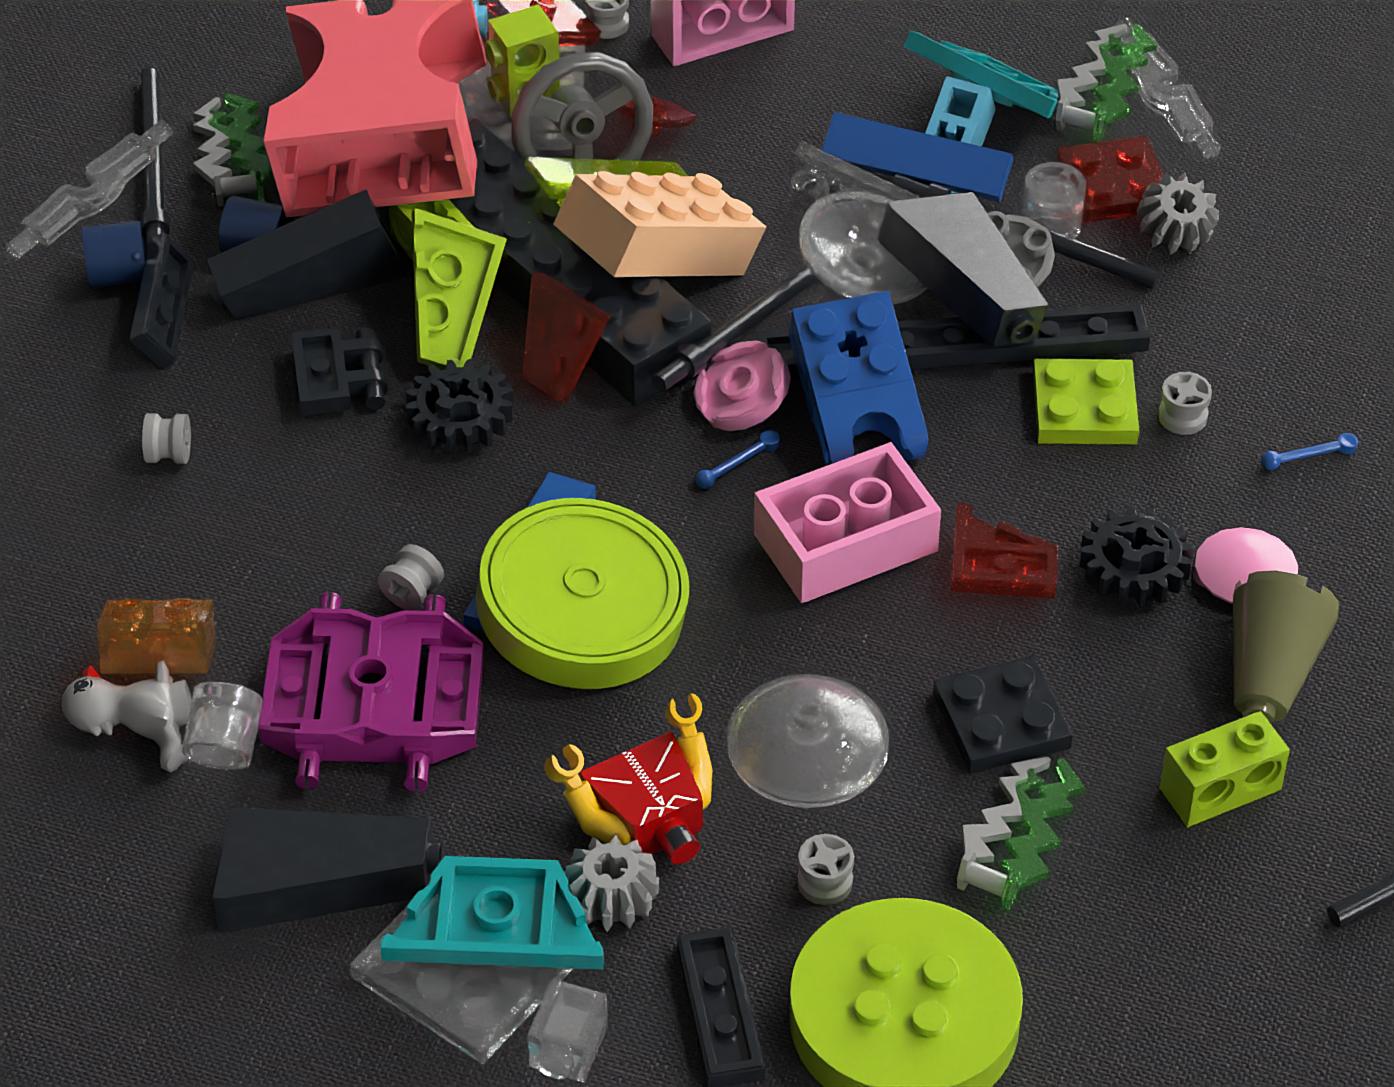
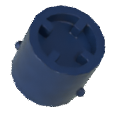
(248, 219)
(114, 254)

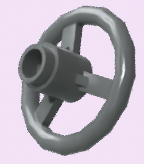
(576, 112)

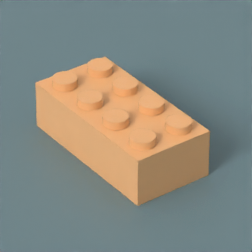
(659, 225)

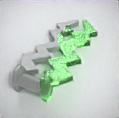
(1111, 104)
(255, 165)
(1027, 865)

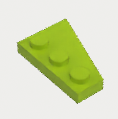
(451, 286)

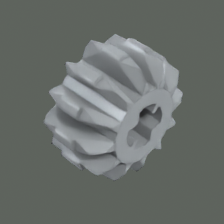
(1177, 213)
(613, 881)

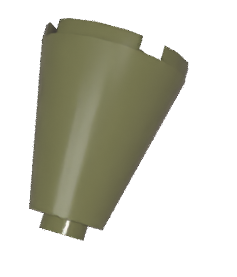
(1277, 639)

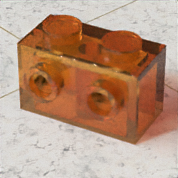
(142, 632)

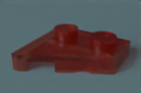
(559, 336)
(1001, 559)

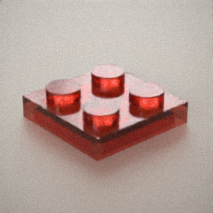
(1114, 175)

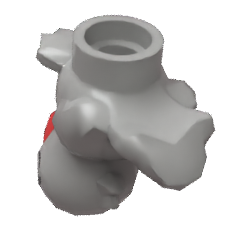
(147, 707)

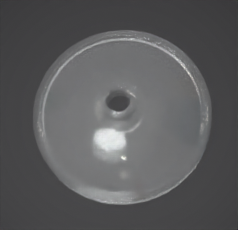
(843, 247)
(805, 758)

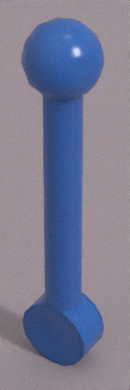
(768, 441)
(1346, 444)

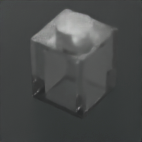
(567, 1031)

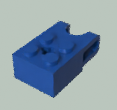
(859, 391)

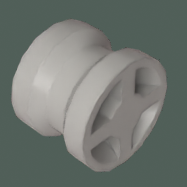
(609, 16)
(1185, 403)
(166, 438)
(411, 577)
(833, 857)

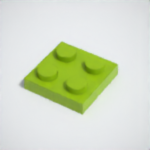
(1085, 401)

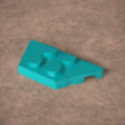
(1006, 83)
(495, 916)

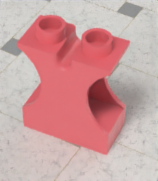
(376, 105)

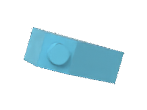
(962, 112)

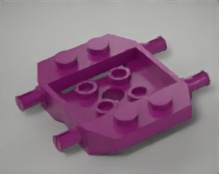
(378, 718)

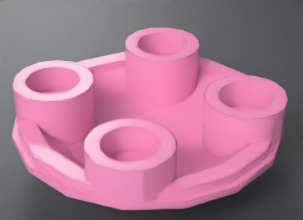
(1234, 555)

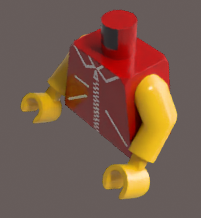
(646, 792)

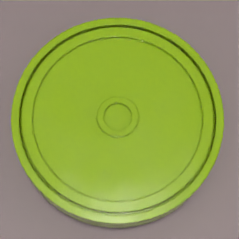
(582, 593)
(905, 998)

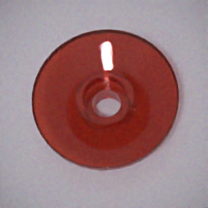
(664, 115)

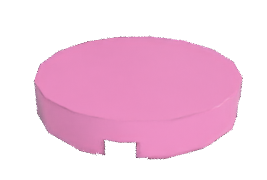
(742, 386)

